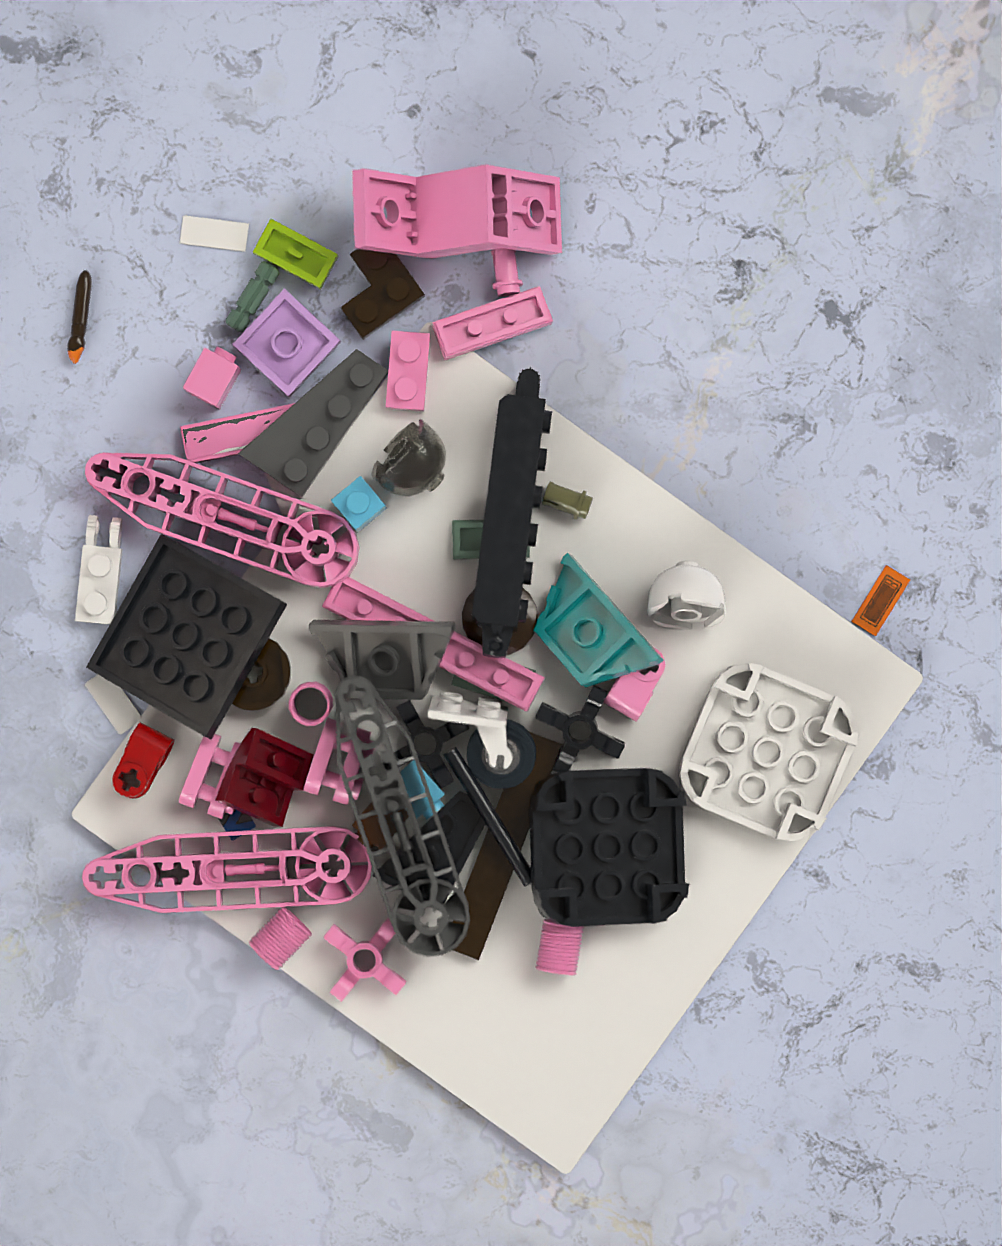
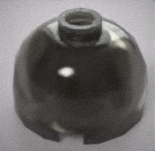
(412, 462)

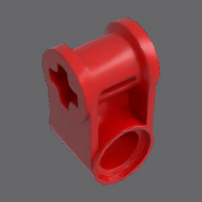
(146, 754)

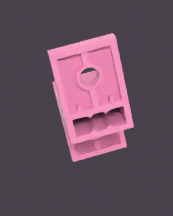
(457, 212)

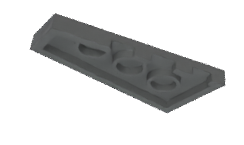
(312, 428)

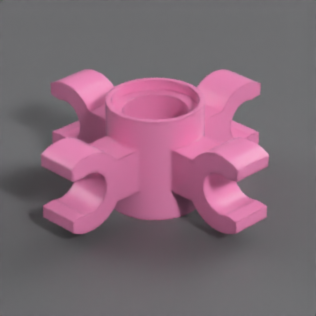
(349, 947)

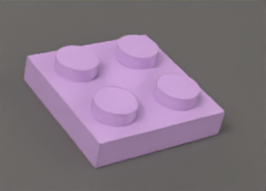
(286, 343)

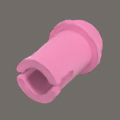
(505, 272)

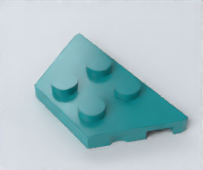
(590, 630)

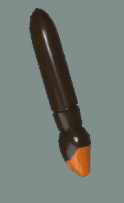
(80, 316)

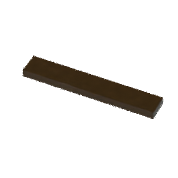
(492, 869)

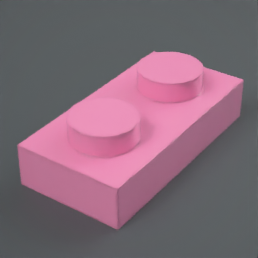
(407, 370)

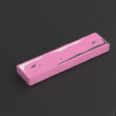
(226, 435)

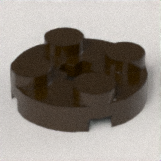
(269, 686)

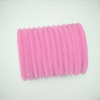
(310, 722)
(280, 938)
(559, 948)

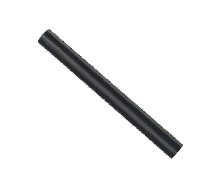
(489, 815)

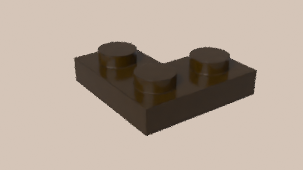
(387, 297)

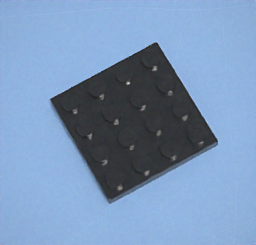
(186, 636)

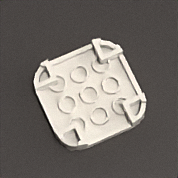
(768, 752)

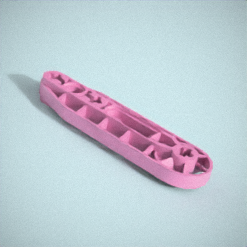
(203, 507)
(208, 870)

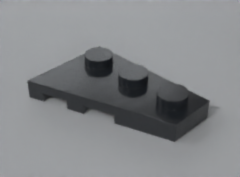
(461, 829)

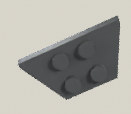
(392, 655)

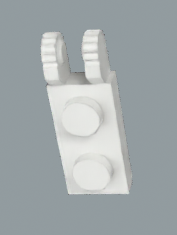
(99, 574)

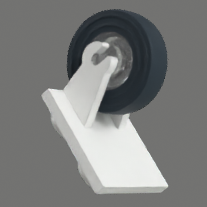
(500, 749)

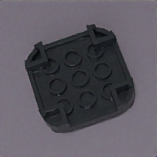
(607, 847)

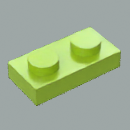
(295, 254)

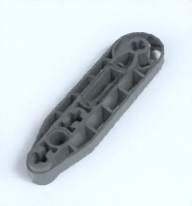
(389, 797)

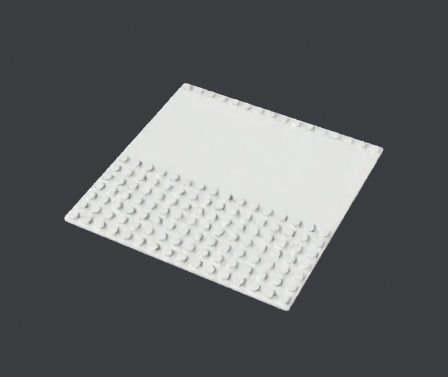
(513, 1041)

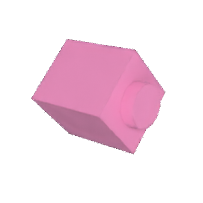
(213, 376)

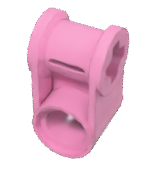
(633, 691)

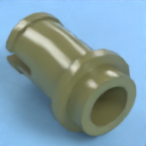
(567, 500)

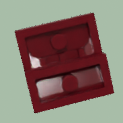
(264, 777)

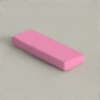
(492, 323)

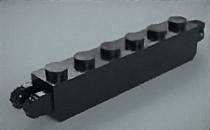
(508, 514)

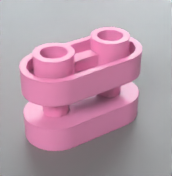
(318, 772)
(194, 784)

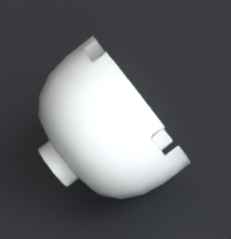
(686, 596)

